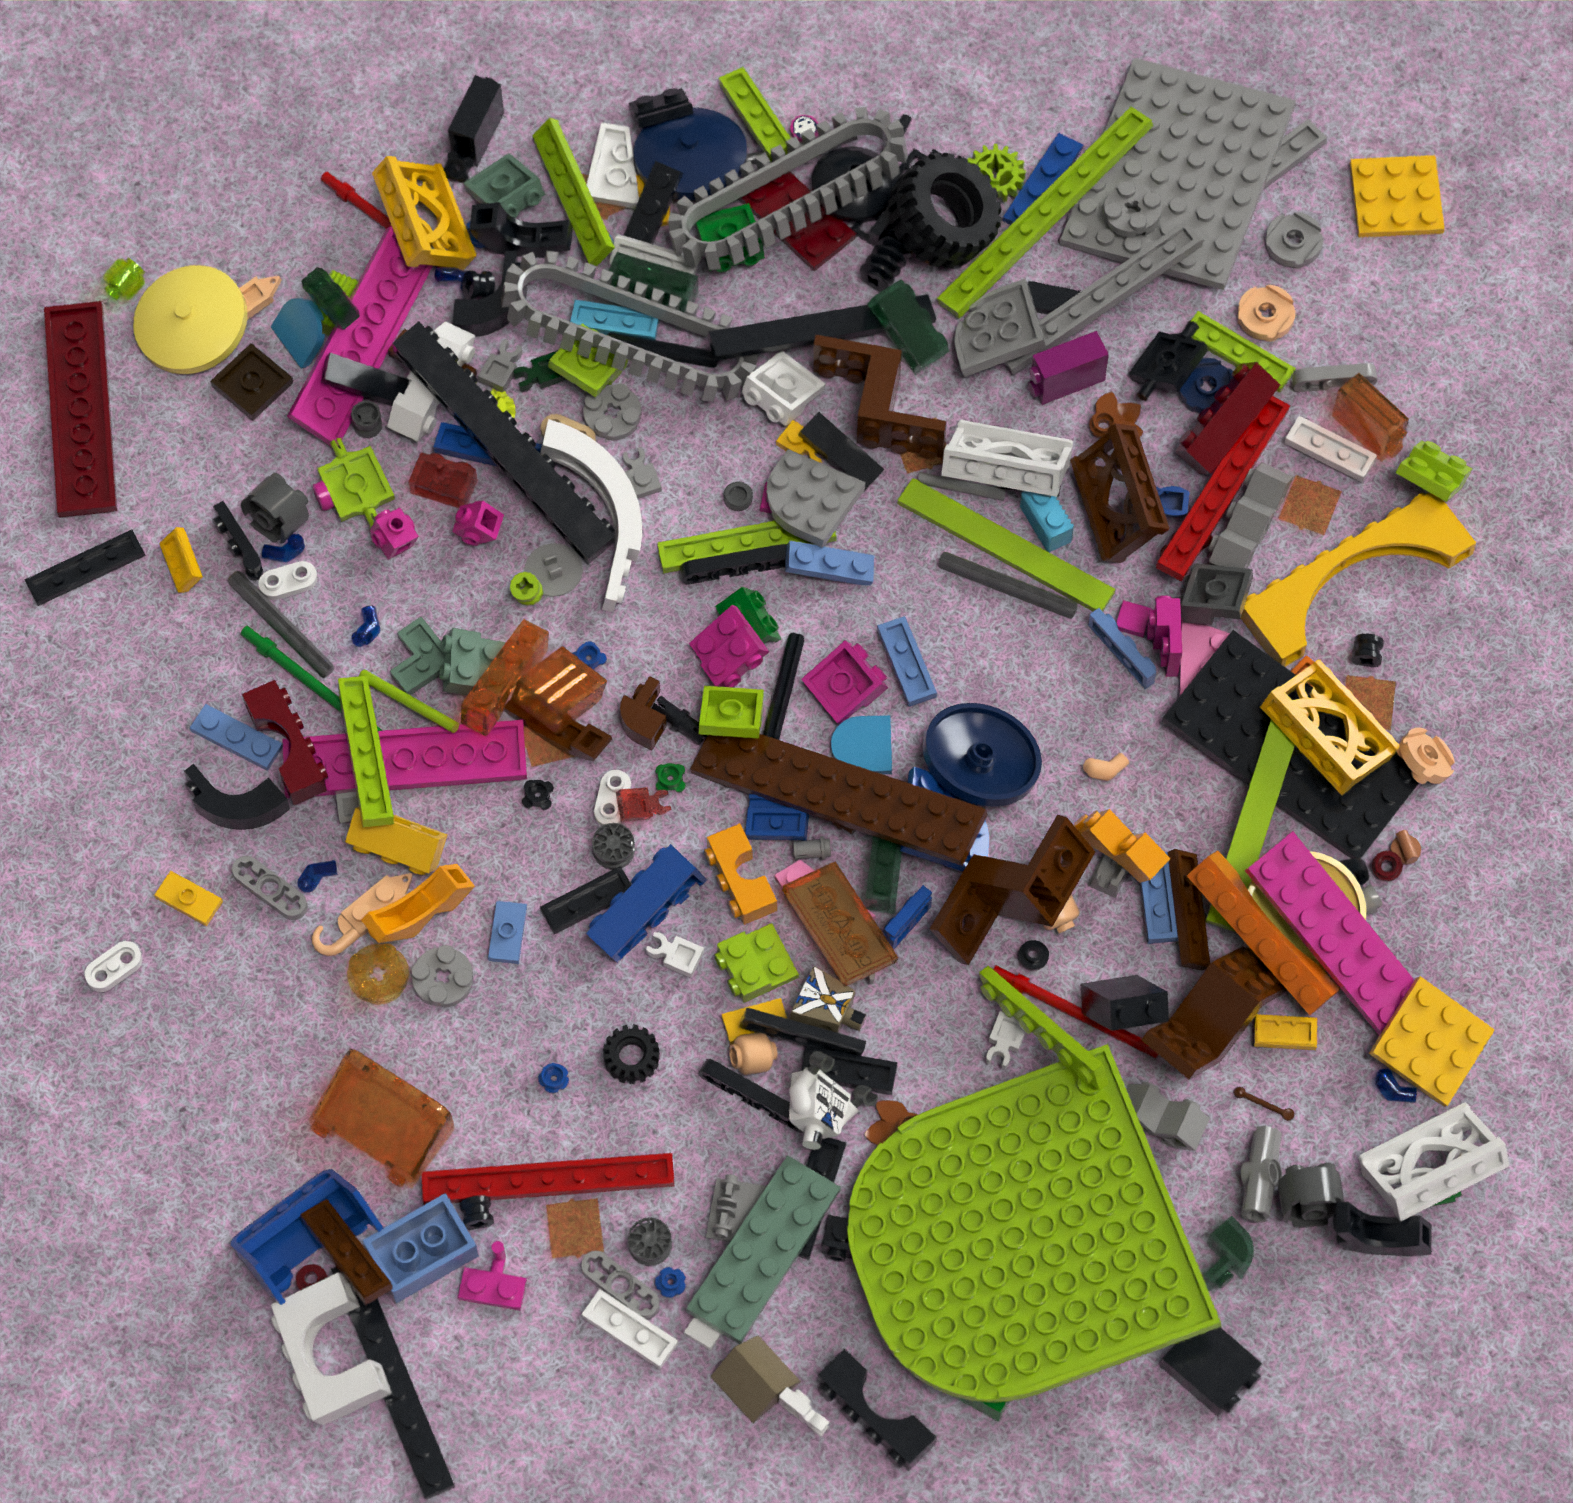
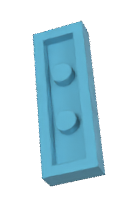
(615, 319)

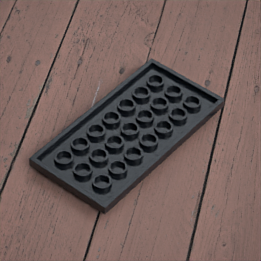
(1225, 721)

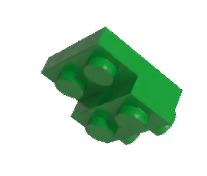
(725, 223)

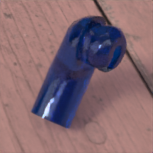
(449, 275)
(287, 552)
(369, 629)
(314, 873)
(1392, 1090)

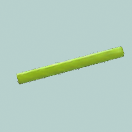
(411, 702)

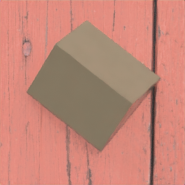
(754, 1377)

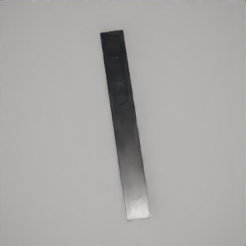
(799, 331)

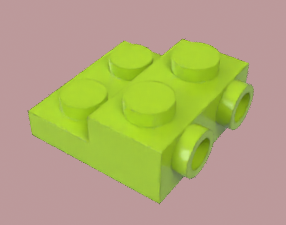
(584, 371)
(1434, 470)
(731, 712)
(755, 962)

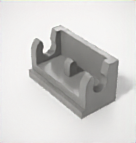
(1108, 876)

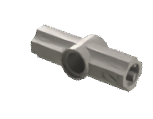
(1261, 1174)

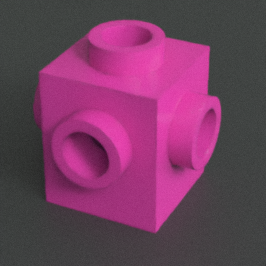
(477, 523)
(393, 532)

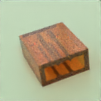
(1370, 417)
(559, 689)

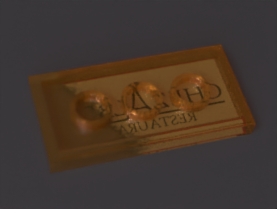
(840, 924)

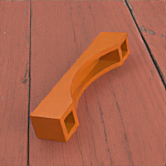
(1231, 898)

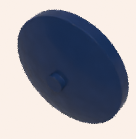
(697, 144)
(982, 754)

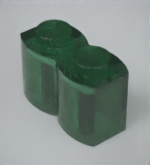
(330, 298)

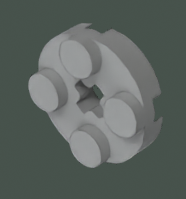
(1129, 195)
(1294, 254)
(619, 398)
(437, 993)

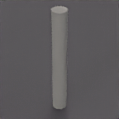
(962, 486)

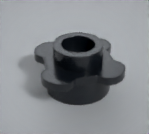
(465, 164)
(537, 786)

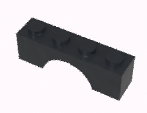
(904, 1438)

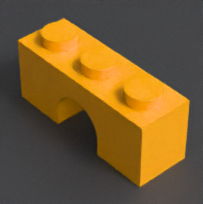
(749, 898)

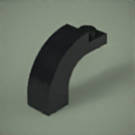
(503, 233)
(485, 314)
(236, 812)
(1381, 1234)

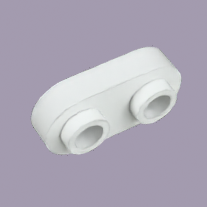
(288, 581)
(607, 797)
(111, 964)

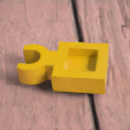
(791, 440)

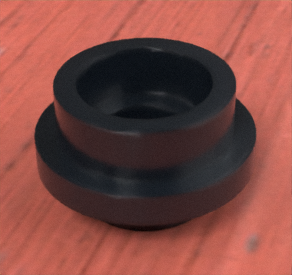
(1033, 963)

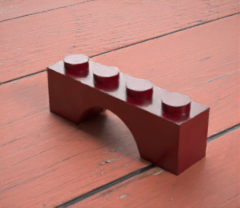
(270, 712)

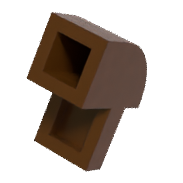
(638, 718)

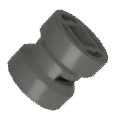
(363, 414)

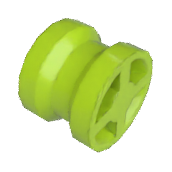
(530, 593)

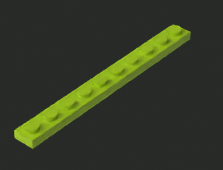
(1045, 212)

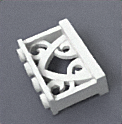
(1007, 458)
(1429, 1186)

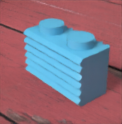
(1047, 519)

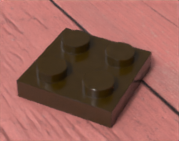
(252, 381)

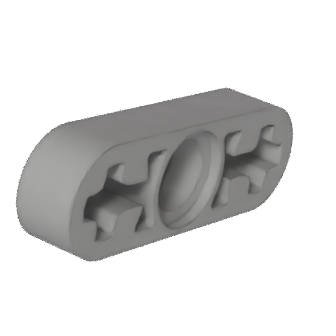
(1331, 376)
(281, 907)
(607, 1263)

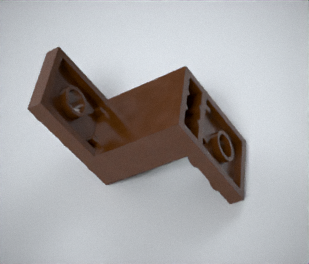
(876, 419)
(1012, 890)
(1215, 1012)

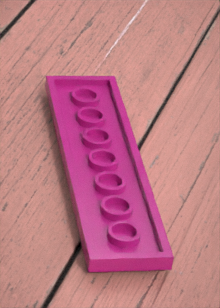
(383, 301)
(429, 757)
(1332, 929)

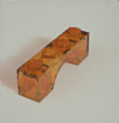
(489, 695)

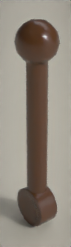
(1287, 1114)

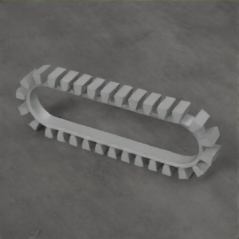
(689, 214)
(519, 309)

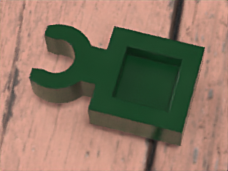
(538, 373)

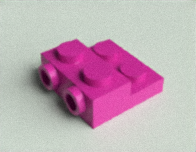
(1166, 632)
(729, 648)
(845, 681)

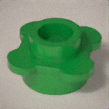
(670, 769)

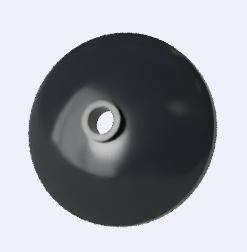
(842, 161)

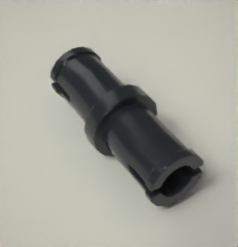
(679, 719)

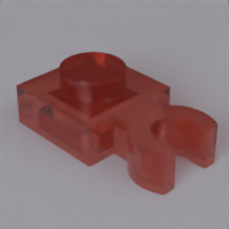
(637, 804)

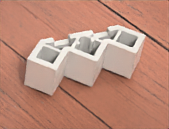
(415, 409)

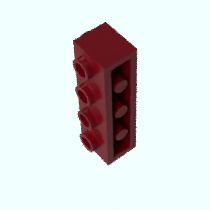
(1227, 417)

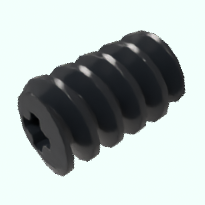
(885, 261)

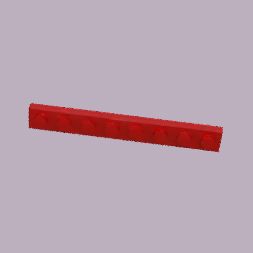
(1221, 491)
(551, 1178)

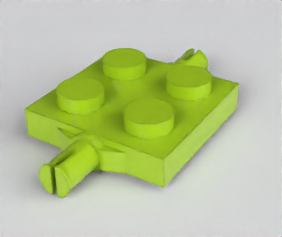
(355, 482)

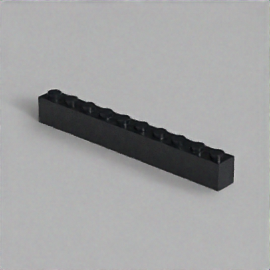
(503, 442)

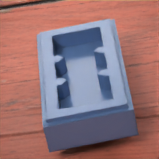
(507, 932)

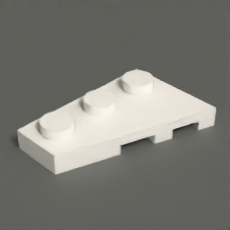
(612, 169)

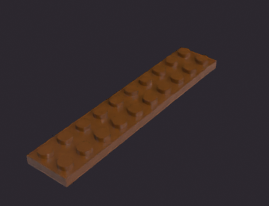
(843, 794)

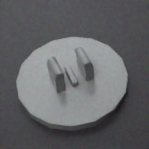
(556, 568)

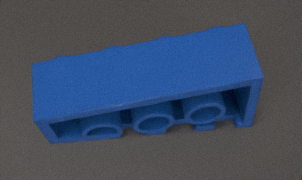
(644, 902)

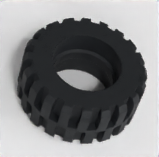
(922, 226)

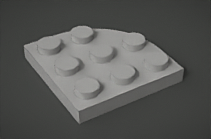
(998, 329)
(810, 497)

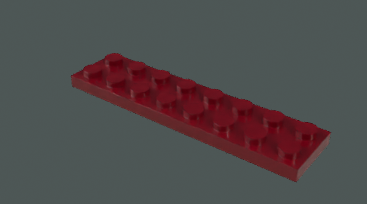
(80, 409)

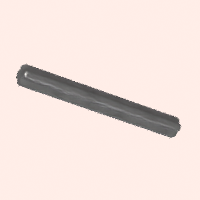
(1008, 585)
(281, 624)

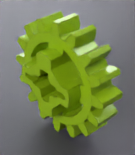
(1008, 168)

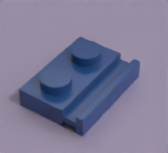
(774, 821)
(908, 916)

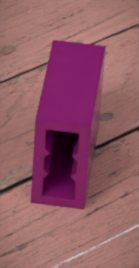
(1068, 368)

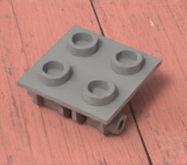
(731, 1206)

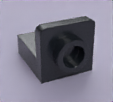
(836, 1239)

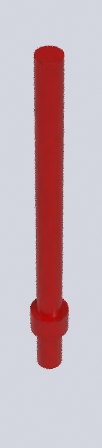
(347, 193)
(1024, 985)

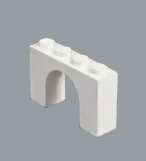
(299, 1322)

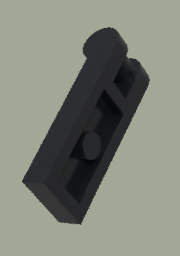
(238, 541)

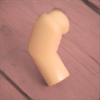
(1103, 769)

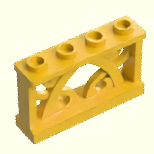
(411, 231)
(1337, 700)

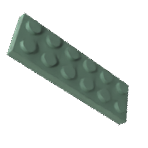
(763, 1250)

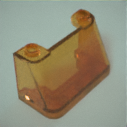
(382, 1117)

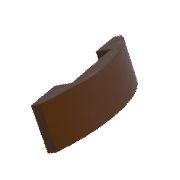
(574, 739)

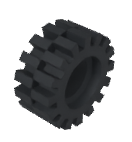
(631, 1037)

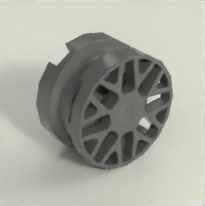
(614, 846)
(650, 1242)

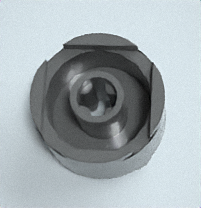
(276, 508)
(1310, 1194)

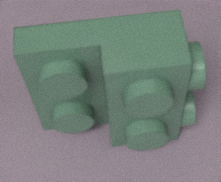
(506, 183)
(465, 659)

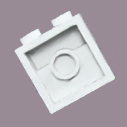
(782, 388)

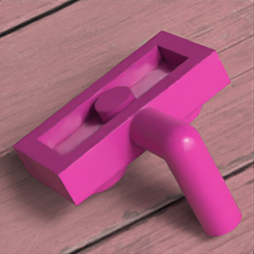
(493, 1286)

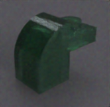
(1236, 1252)

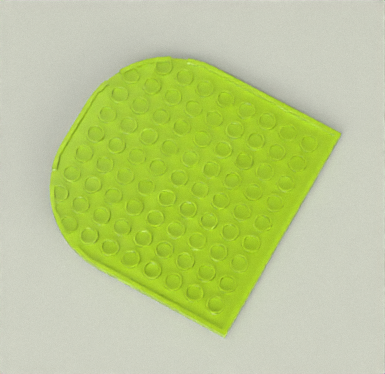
(1024, 1239)

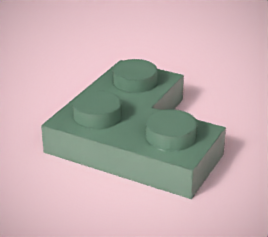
(425, 659)

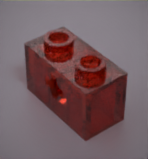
(443, 480)

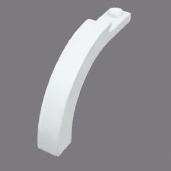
(608, 478)

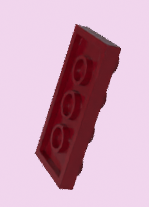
(817, 240)

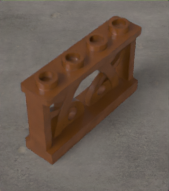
(1141, 502)

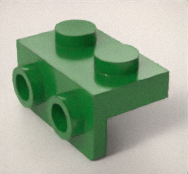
(752, 607)

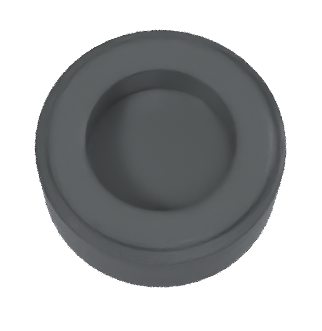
(738, 496)

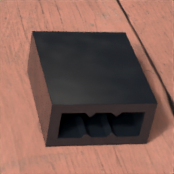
(477, 118)
(1124, 1002)
(1213, 1369)

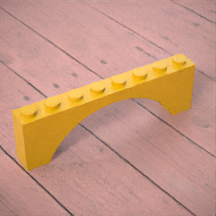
(1419, 530)

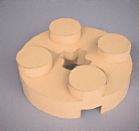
(1266, 327)
(1426, 757)

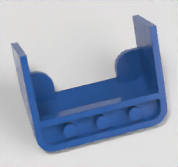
(282, 1241)

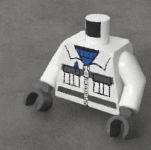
(820, 1104)

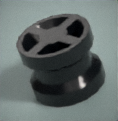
(477, 284)
(1368, 650)
(477, 1212)

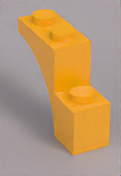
(1133, 852)
(411, 913)

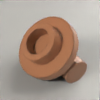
(1406, 847)

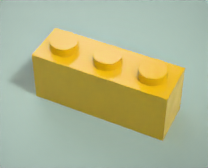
(400, 842)

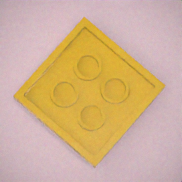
(1397, 196)
(1431, 1041)

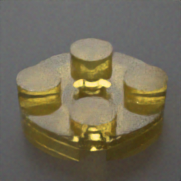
(370, 989)

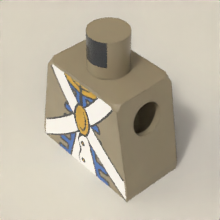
(826, 1003)

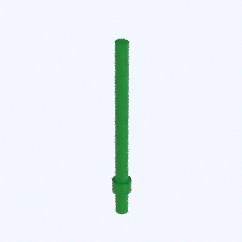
(268, 648)

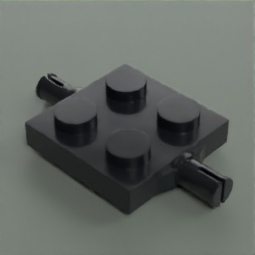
(1168, 361)

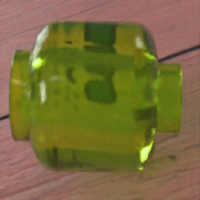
(124, 279)

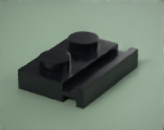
(660, 108)

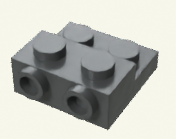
(1215, 593)

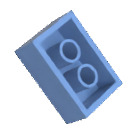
(422, 1247)

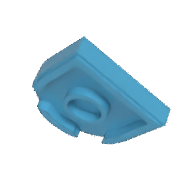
(300, 329)
(864, 743)

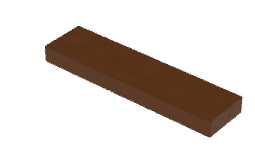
(1188, 911)
(346, 1251)

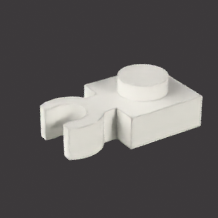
(679, 956)
(1007, 1036)
(798, 1405)

